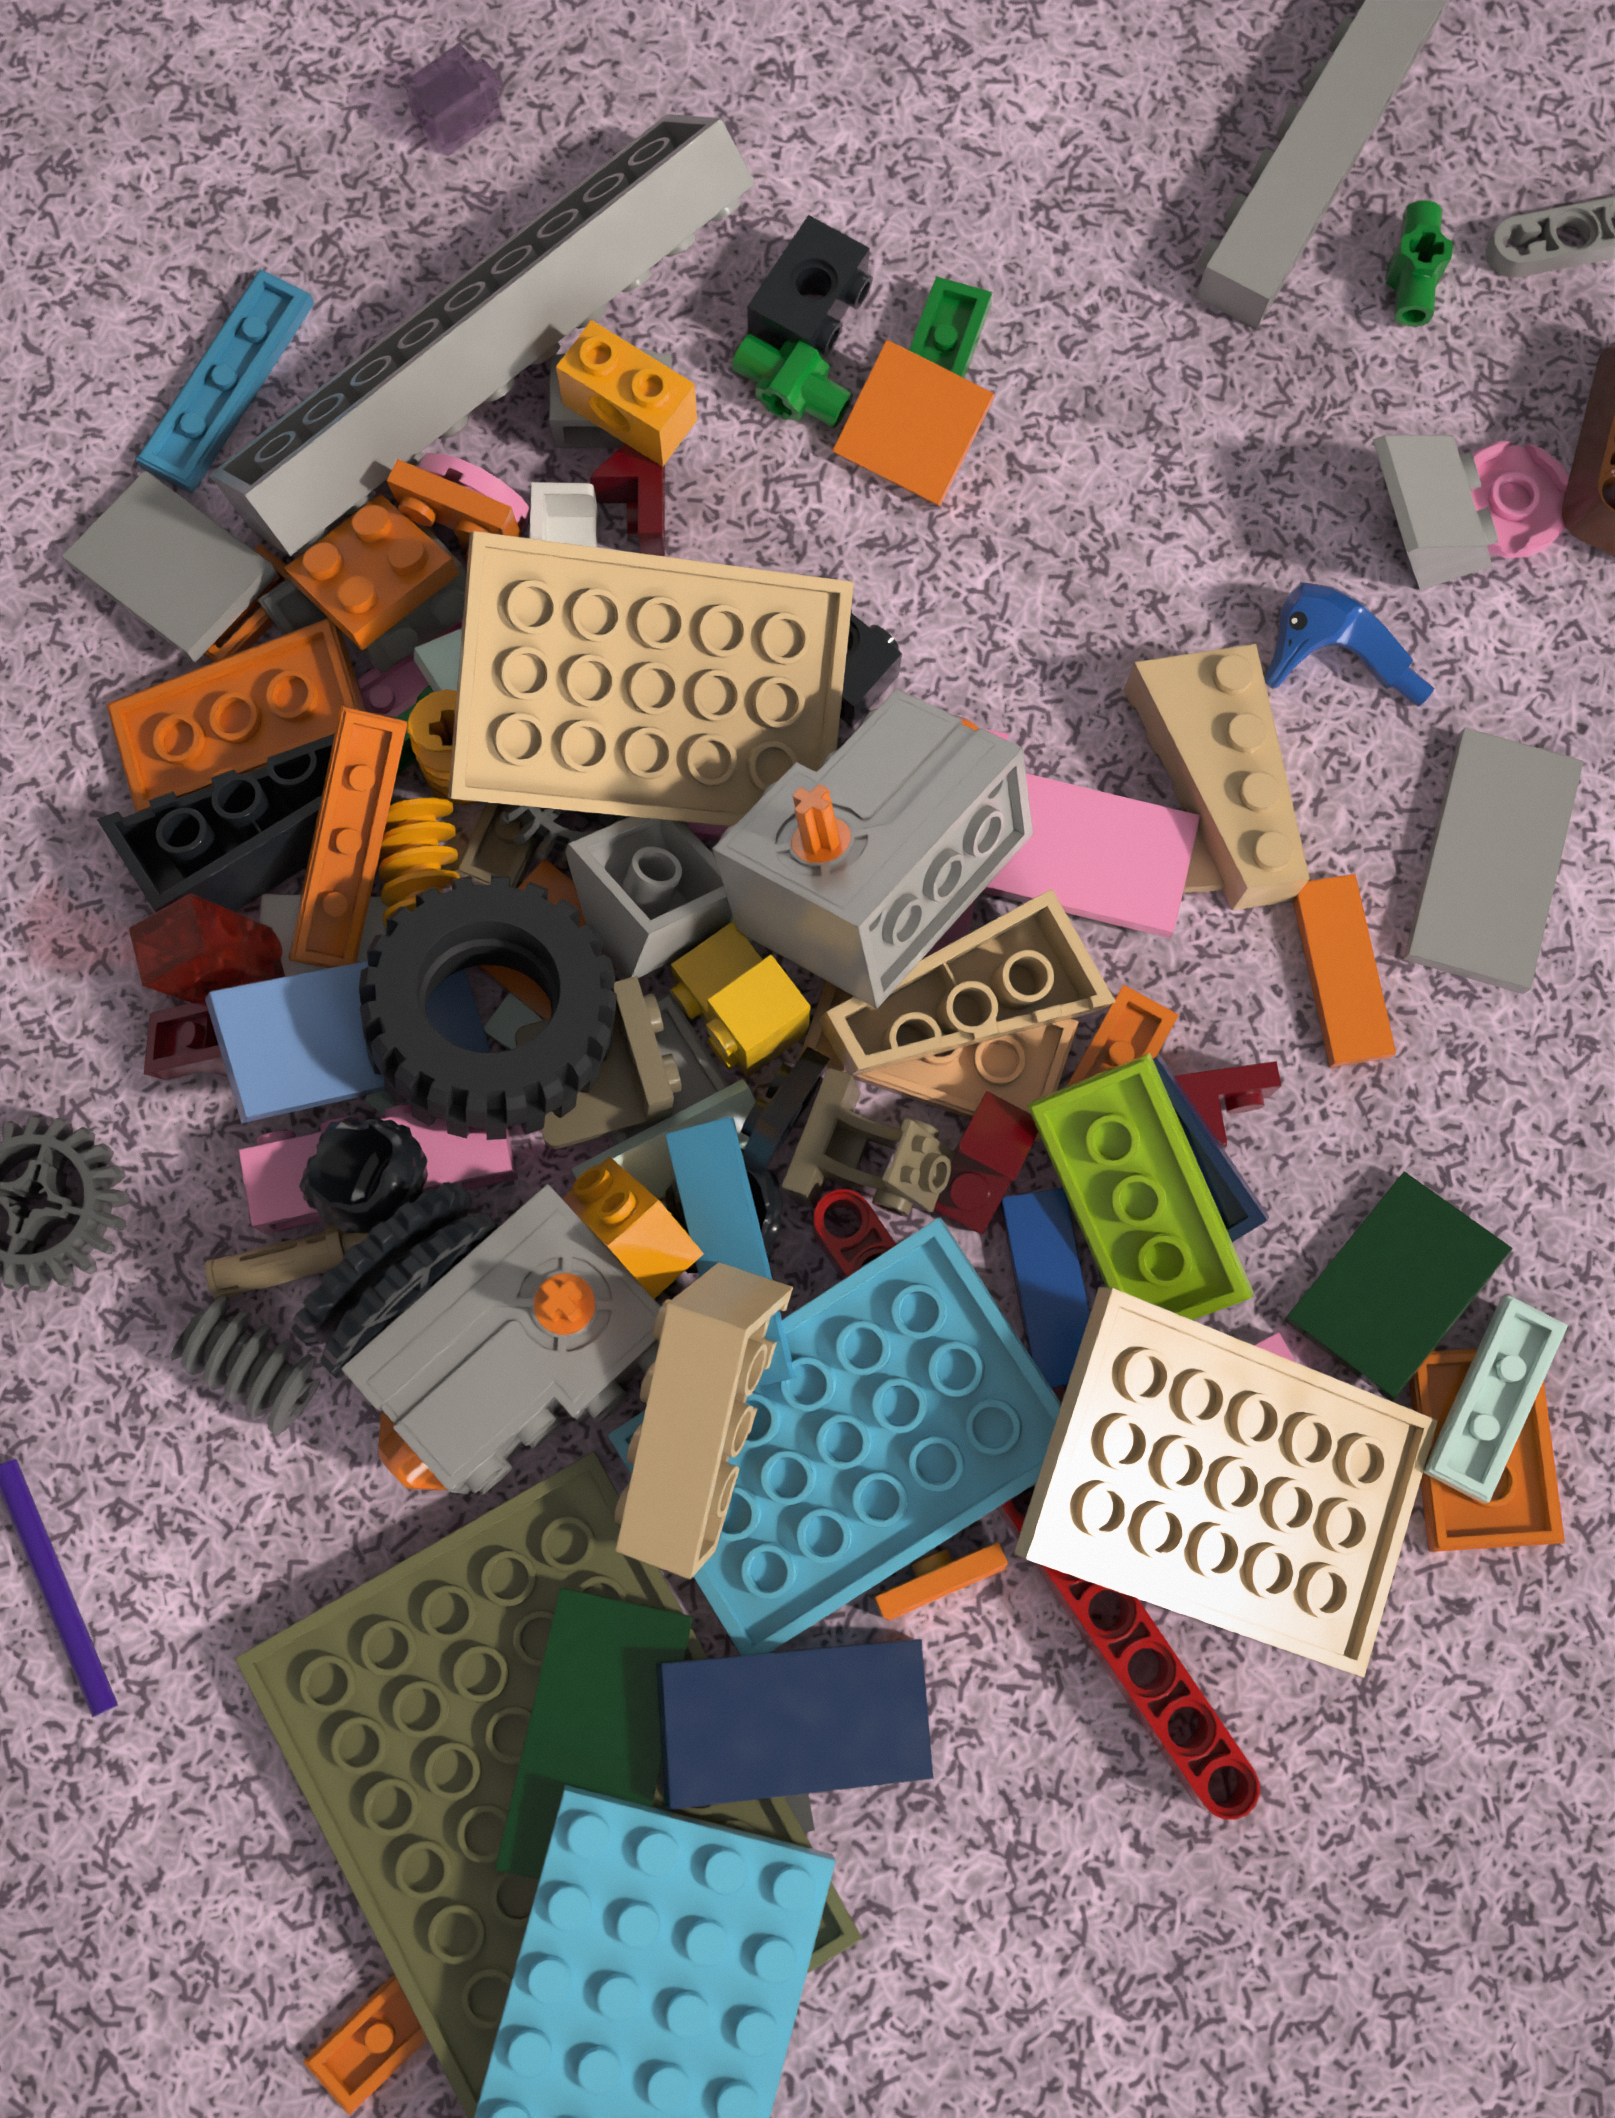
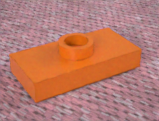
(937, 1577)

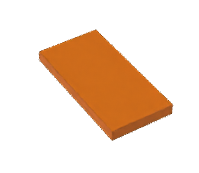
(234, 712)

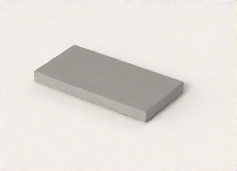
(1494, 861)

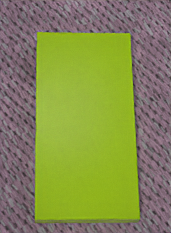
(1140, 1191)

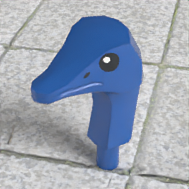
(1327, 617)

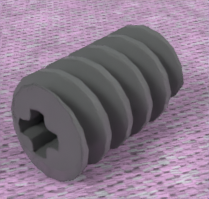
(246, 1365)

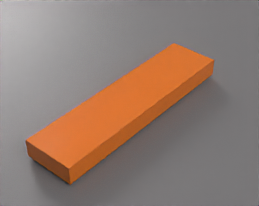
(347, 838)

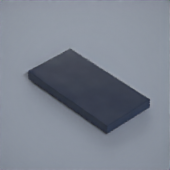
(793, 1722)

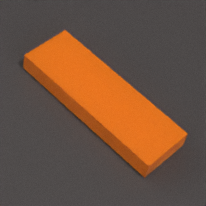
(1343, 971)
(367, 2046)

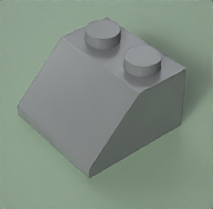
(1435, 506)
(648, 891)

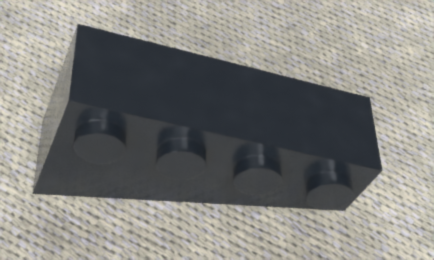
(228, 837)

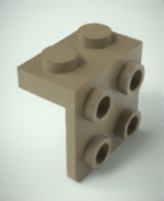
(632, 1083)

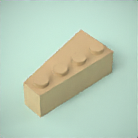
(1222, 751)
(984, 986)
(696, 1417)

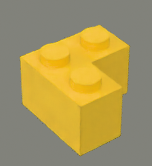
(743, 999)

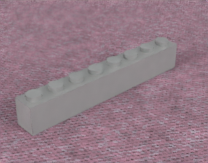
(1314, 155)

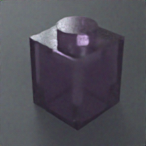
(454, 98)

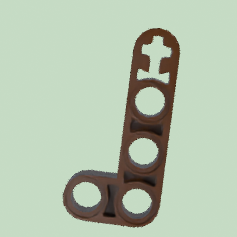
(1590, 491)

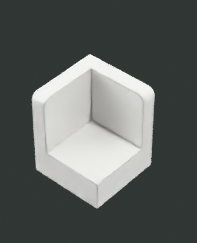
(564, 513)

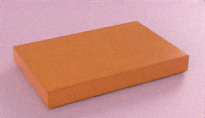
(1526, 1498)

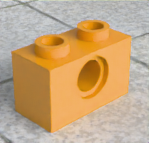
(627, 393)
(632, 1225)

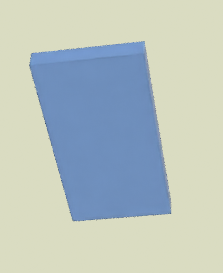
(303, 1040)

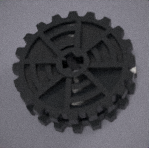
(389, 1272)

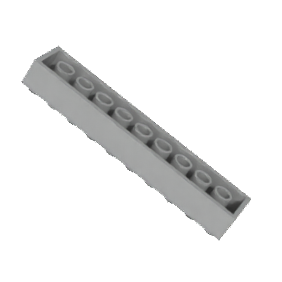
(484, 331)

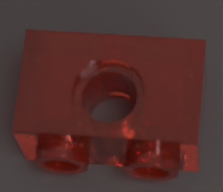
(203, 949)

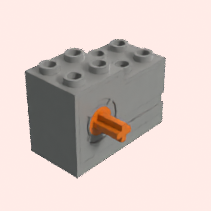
(878, 846)
(503, 1345)

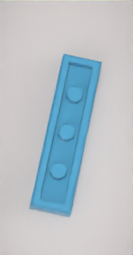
(225, 381)
(724, 1216)

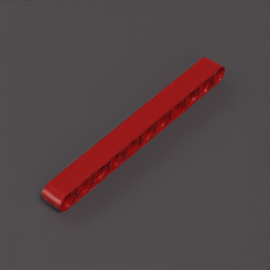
(1134, 1629)

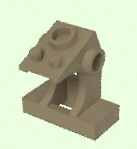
(836, 1144)

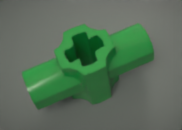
(1418, 263)
(792, 380)

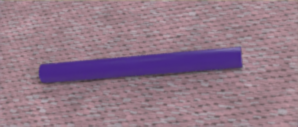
(55, 1590)

